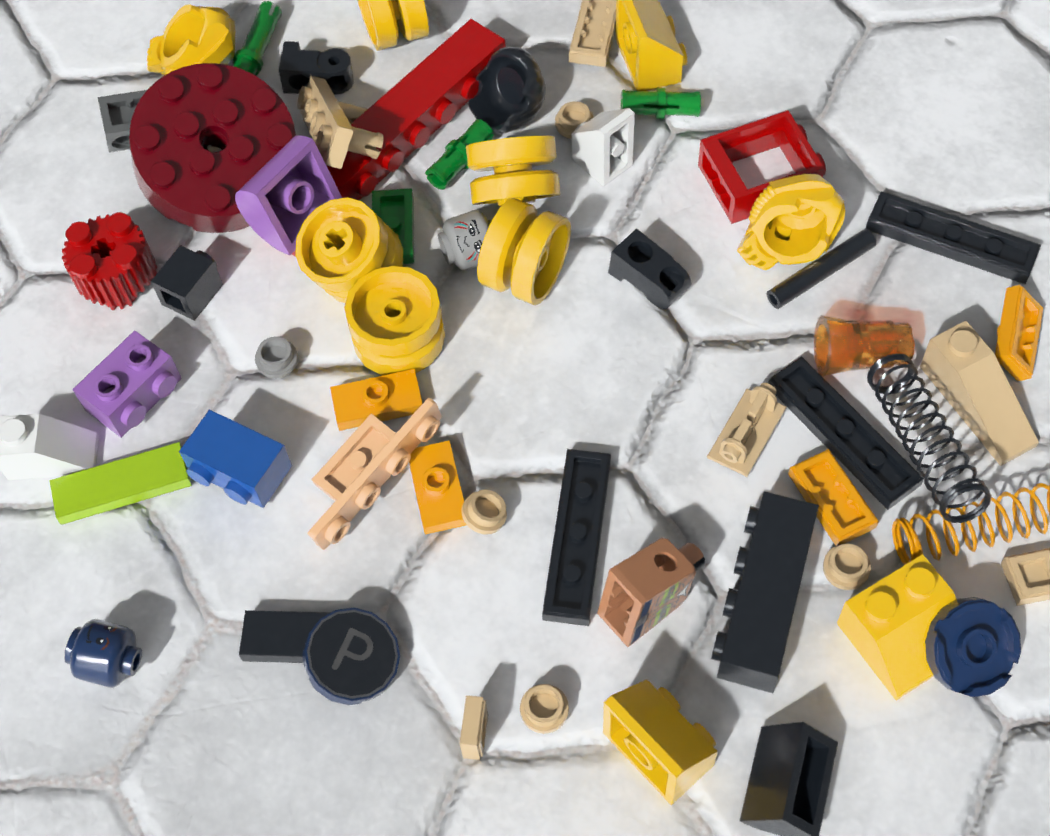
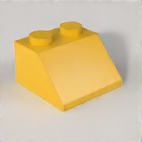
(649, 44)
(892, 623)
(658, 738)

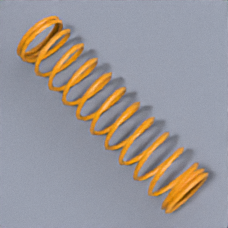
(915, 545)

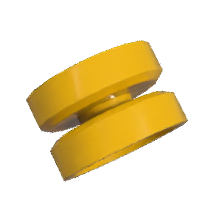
(386, 16)
(512, 168)
(343, 244)
(523, 251)
(395, 320)

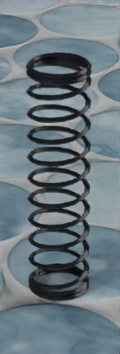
(956, 489)

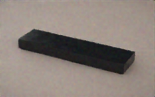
(953, 237)
(845, 433)
(577, 538)

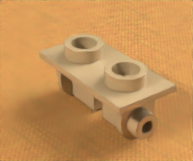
(748, 429)

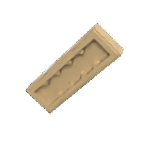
(593, 33)

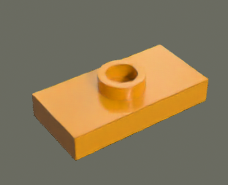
(1018, 333)
(383, 396)
(437, 487)
(841, 506)

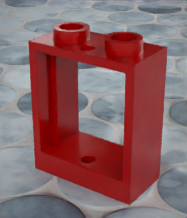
(747, 140)

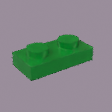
(397, 212)

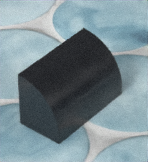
(789, 780)

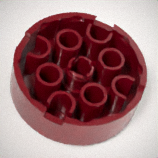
(200, 109)

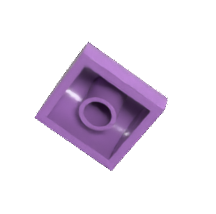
(286, 193)

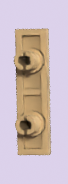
(331, 126)

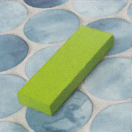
(119, 483)

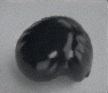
(508, 90)

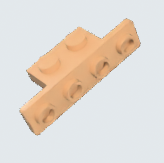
(364, 465)

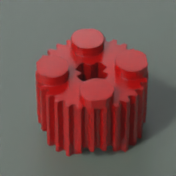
(108, 260)

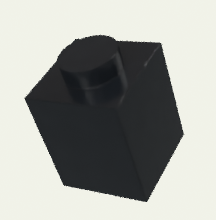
(187, 282)

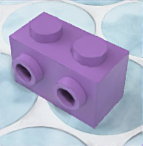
(127, 384)

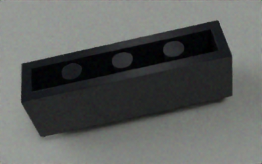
(767, 592)

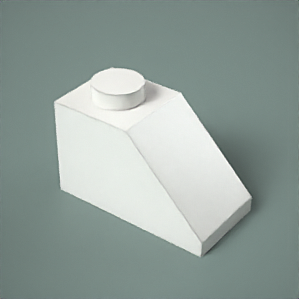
(605, 144)
(44, 447)

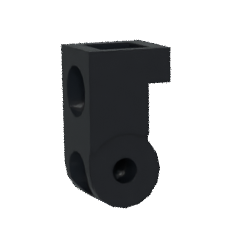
(298, 66)
(649, 269)

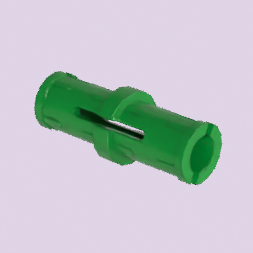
(662, 102)
(455, 156)

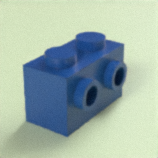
(235, 459)

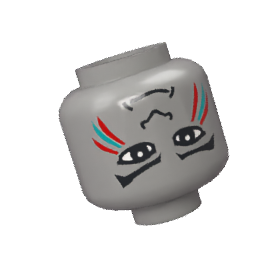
(463, 238)

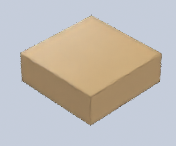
(1028, 576)
(473, 727)

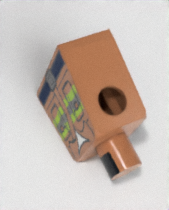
(648, 588)

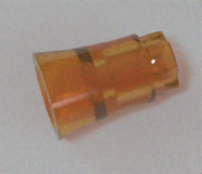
(858, 344)

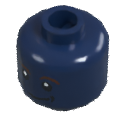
(102, 653)

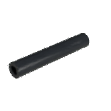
(821, 269)

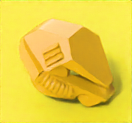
(192, 38)
(792, 222)

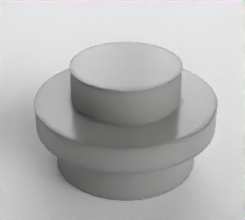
(276, 357)

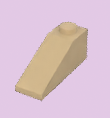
(978, 391)

